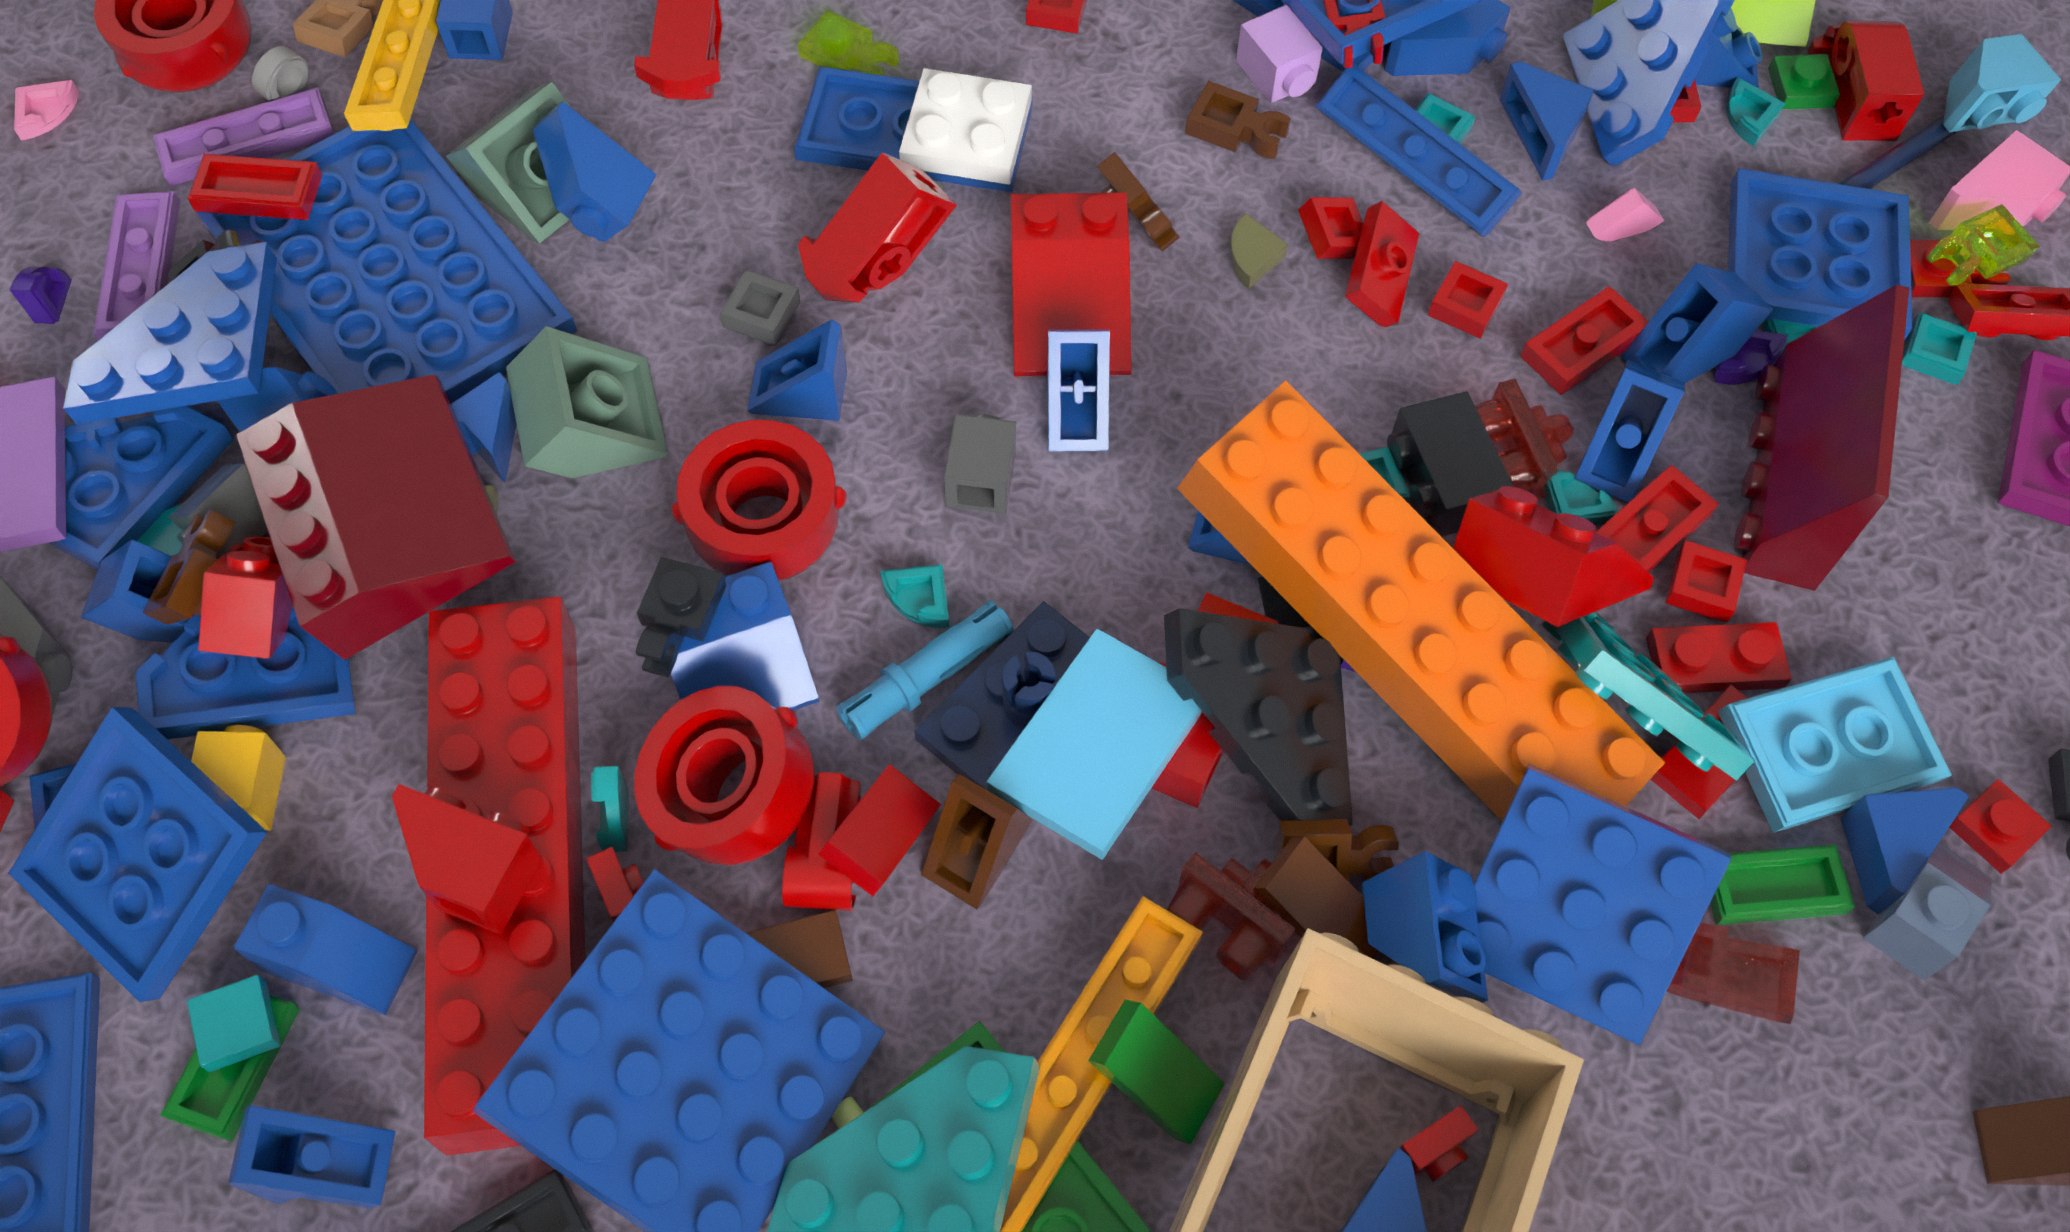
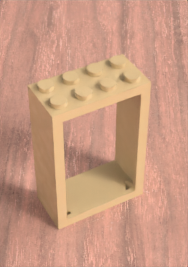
(1428, 1033)

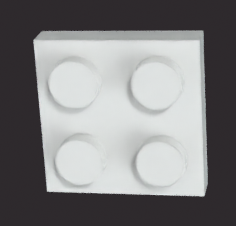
(966, 126)

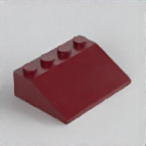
(1823, 442)
(372, 508)

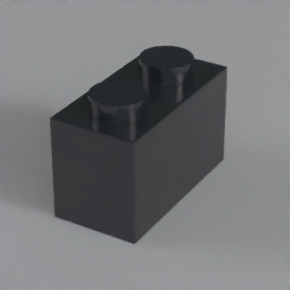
(1445, 458)

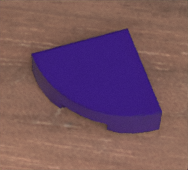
(41, 292)
(1749, 361)

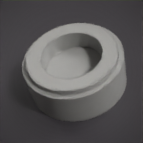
(279, 73)

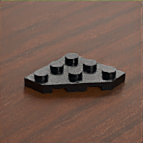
(1271, 706)

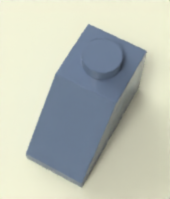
(1934, 915)

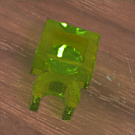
(845, 45)
(1985, 242)

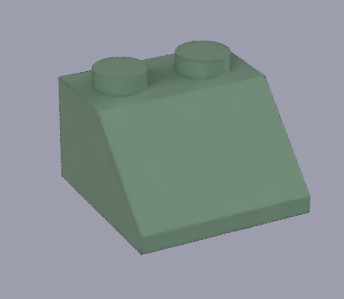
(506, 166)
(583, 406)

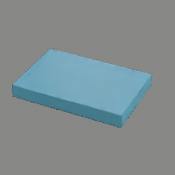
(1834, 742)
(1095, 745)

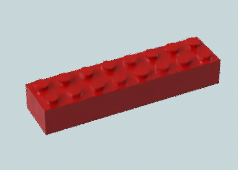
(508, 745)

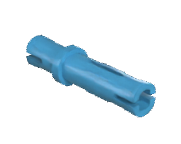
(939, 659)

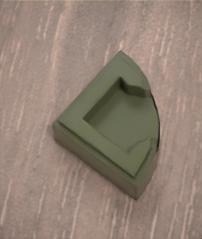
(1254, 250)

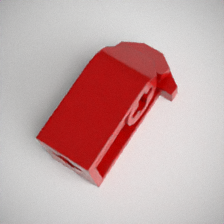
(683, 50)
(1874, 77)
(875, 231)

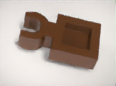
(1230, 117)
(1138, 201)
(181, 584)
(1343, 850)

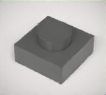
(760, 307)

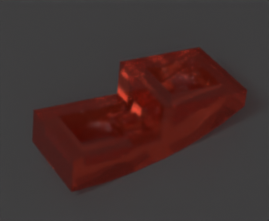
(1738, 974)

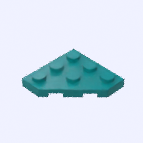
(1654, 698)
(922, 1157)

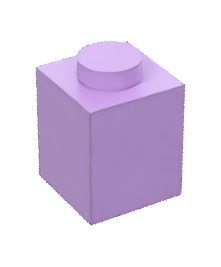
(1279, 54)

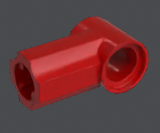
(808, 877)

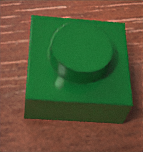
(1804, 81)

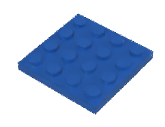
(680, 1069)

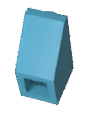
(1998, 85)

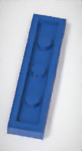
(1419, 150)

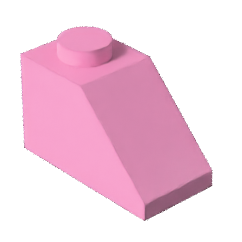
(2014, 175)

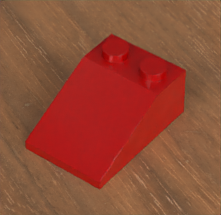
(1069, 274)
(1545, 558)

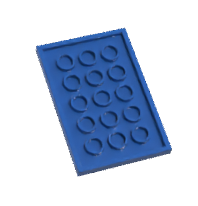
(397, 270)

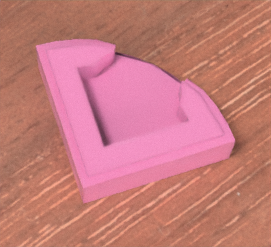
(42, 104)
(1625, 217)

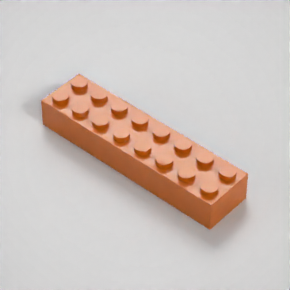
(1408, 609)

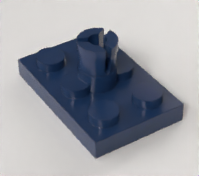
(1002, 695)

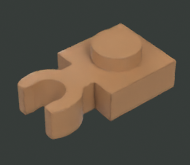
(336, 24)

